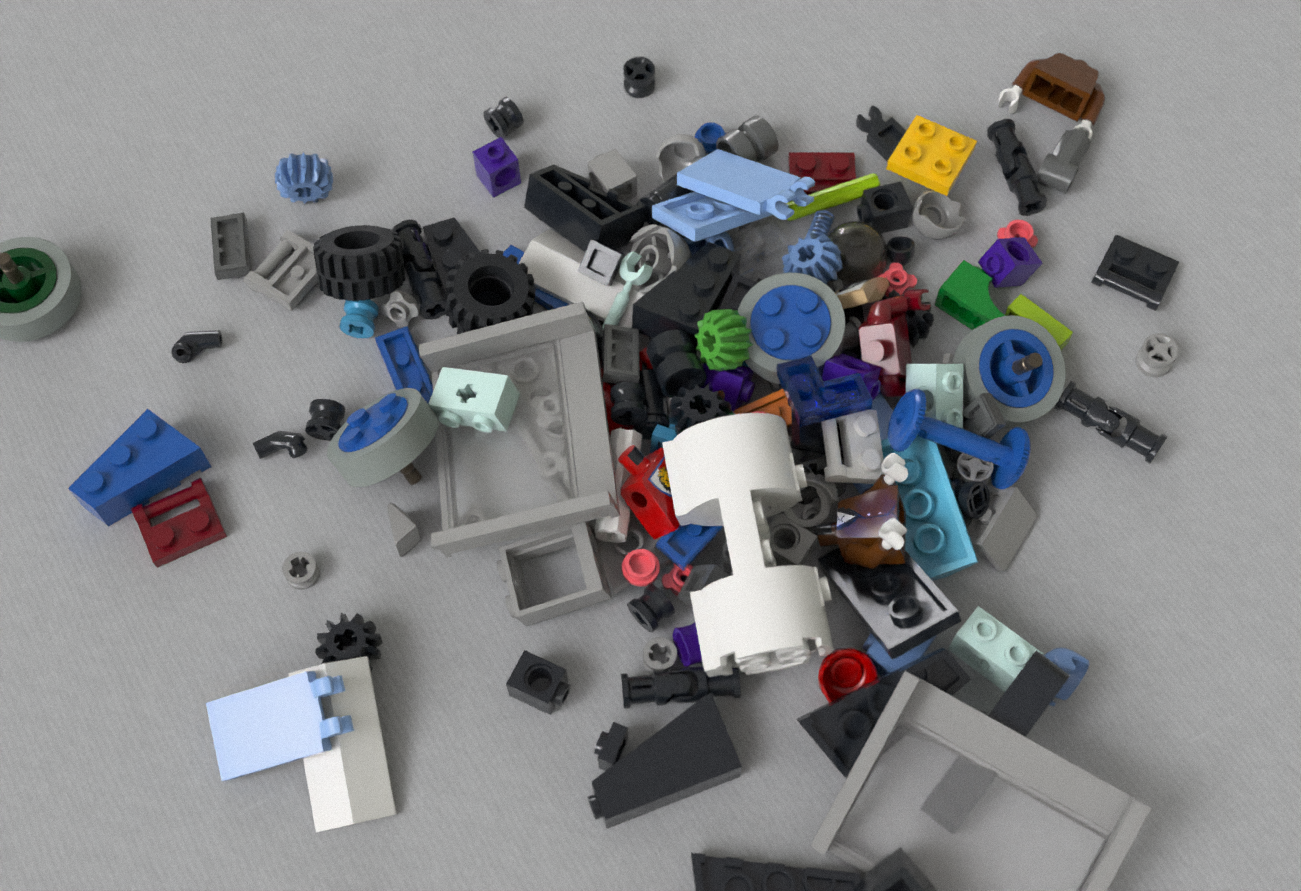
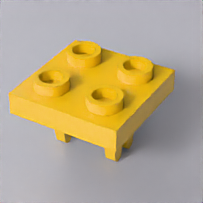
(931, 155)

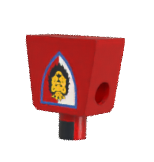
(649, 491)

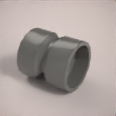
(752, 140)

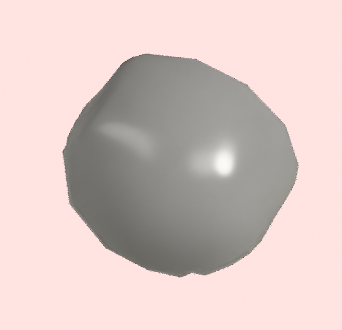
(678, 153)
(937, 215)

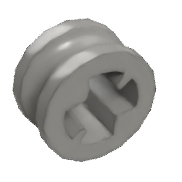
(301, 582)
(663, 645)

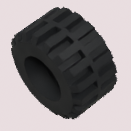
(359, 262)
(488, 273)

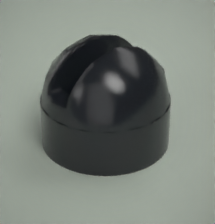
(901, 250)

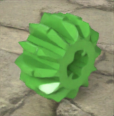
(723, 339)

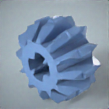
(303, 177)
(814, 257)

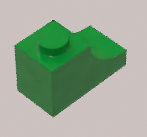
(967, 296)

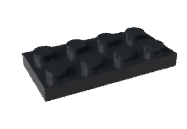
(892, 601)

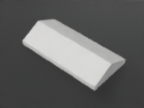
(555, 271)
(354, 777)

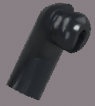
(193, 343)
(281, 440)

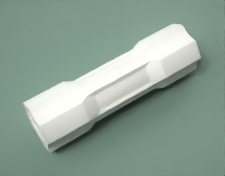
(616, 528)

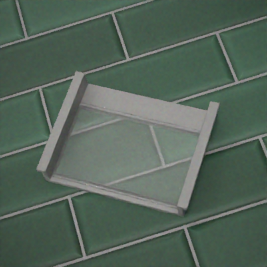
(557, 450)
(976, 803)

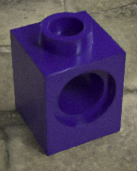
(497, 167)
(1010, 262)
(846, 365)
(735, 384)

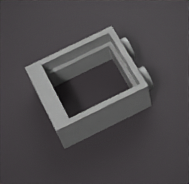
(547, 542)

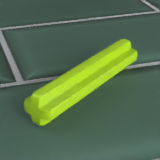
(835, 196)

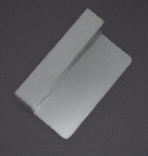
(1002, 526)

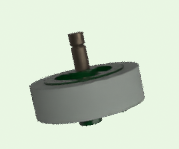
(35, 289)

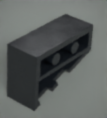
(581, 211)
(687, 293)

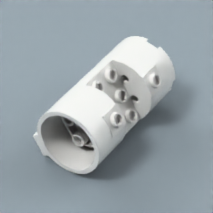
(734, 477)

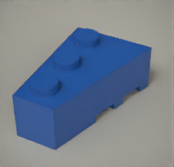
(137, 467)

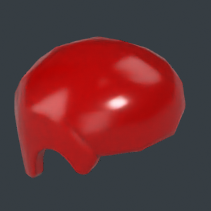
(845, 672)

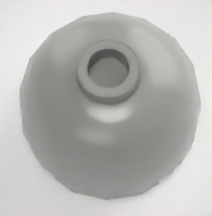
(661, 250)

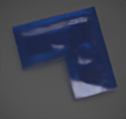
(821, 400)

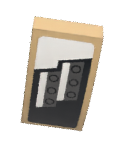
(862, 292)

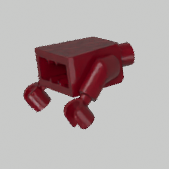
(886, 339)

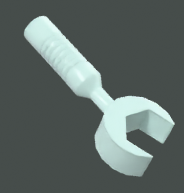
(628, 273)

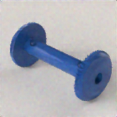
(1008, 456)

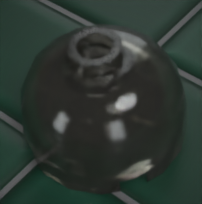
(862, 251)

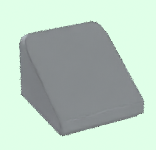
(404, 530)

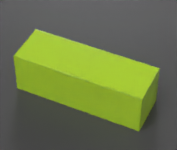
(1026, 308)

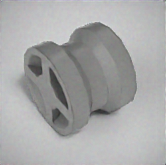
(1157, 346)
(975, 467)

